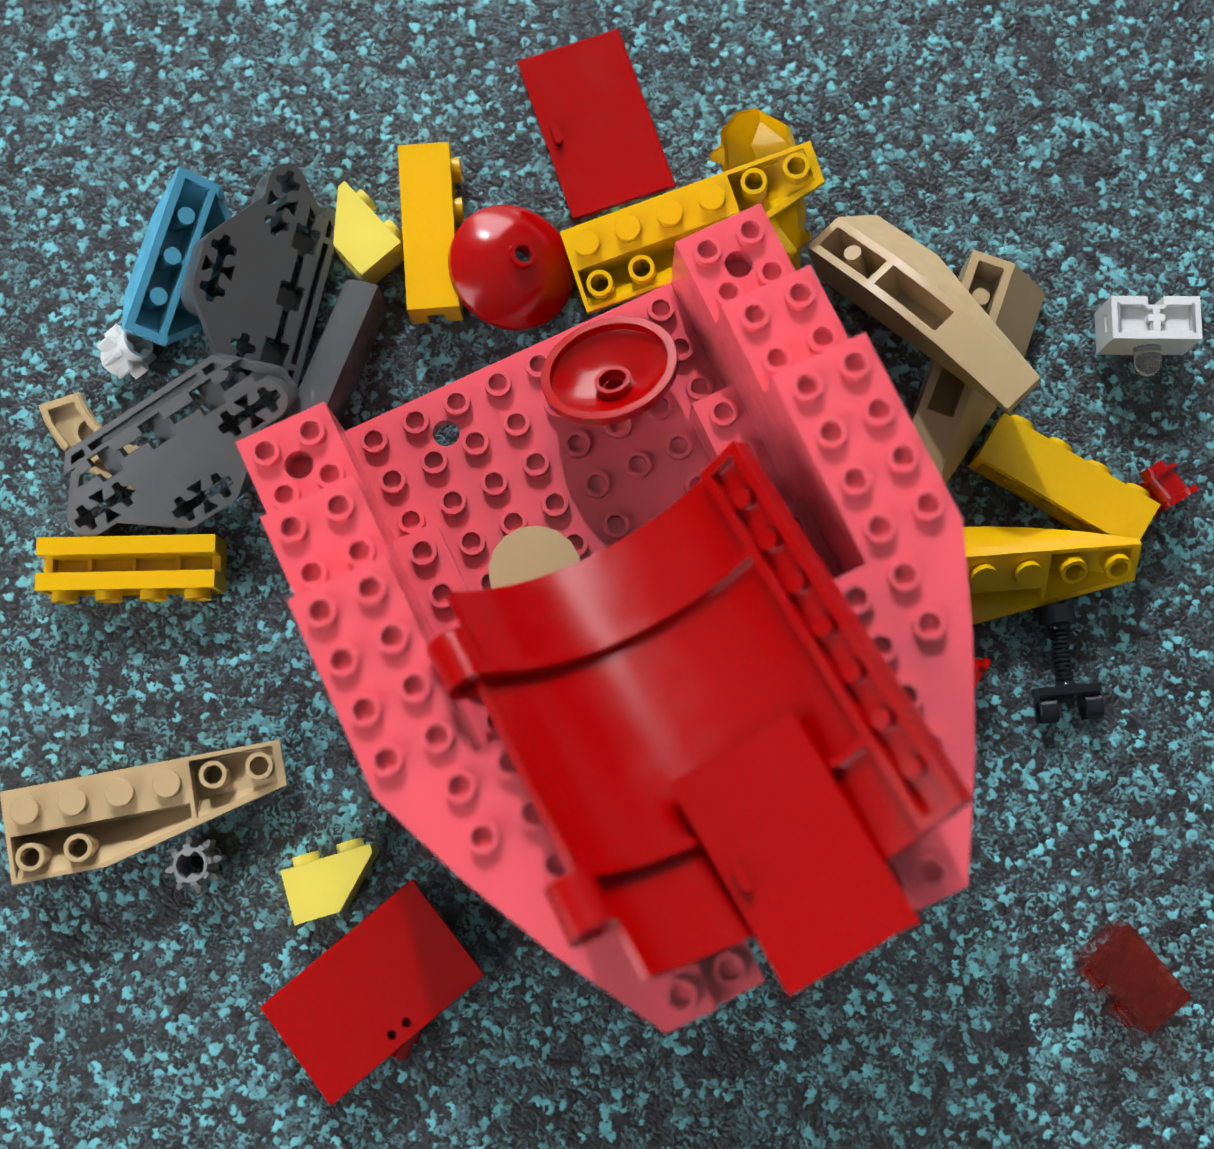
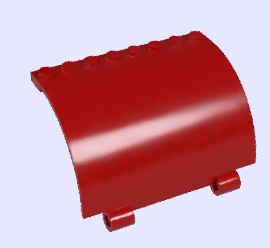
(657, 664)

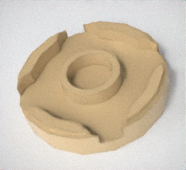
(529, 555)

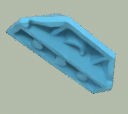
(182, 217)

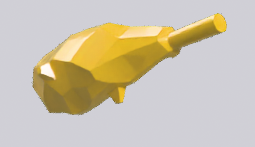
(752, 137)

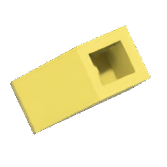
(362, 239)
(327, 884)

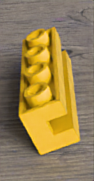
(428, 226)
(1061, 482)
(132, 567)

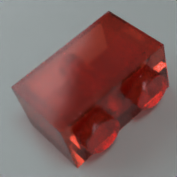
(1131, 976)

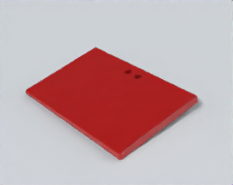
(597, 110)
(790, 834)
(377, 979)

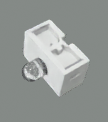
(1148, 330)

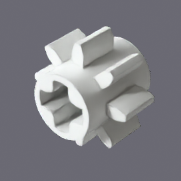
(125, 353)

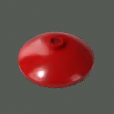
(496, 282)
(609, 370)

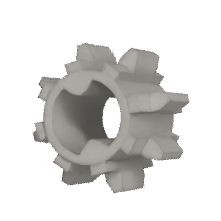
(182, 869)

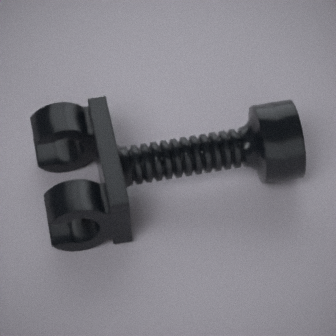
(1090, 701)

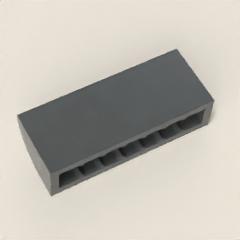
(343, 348)

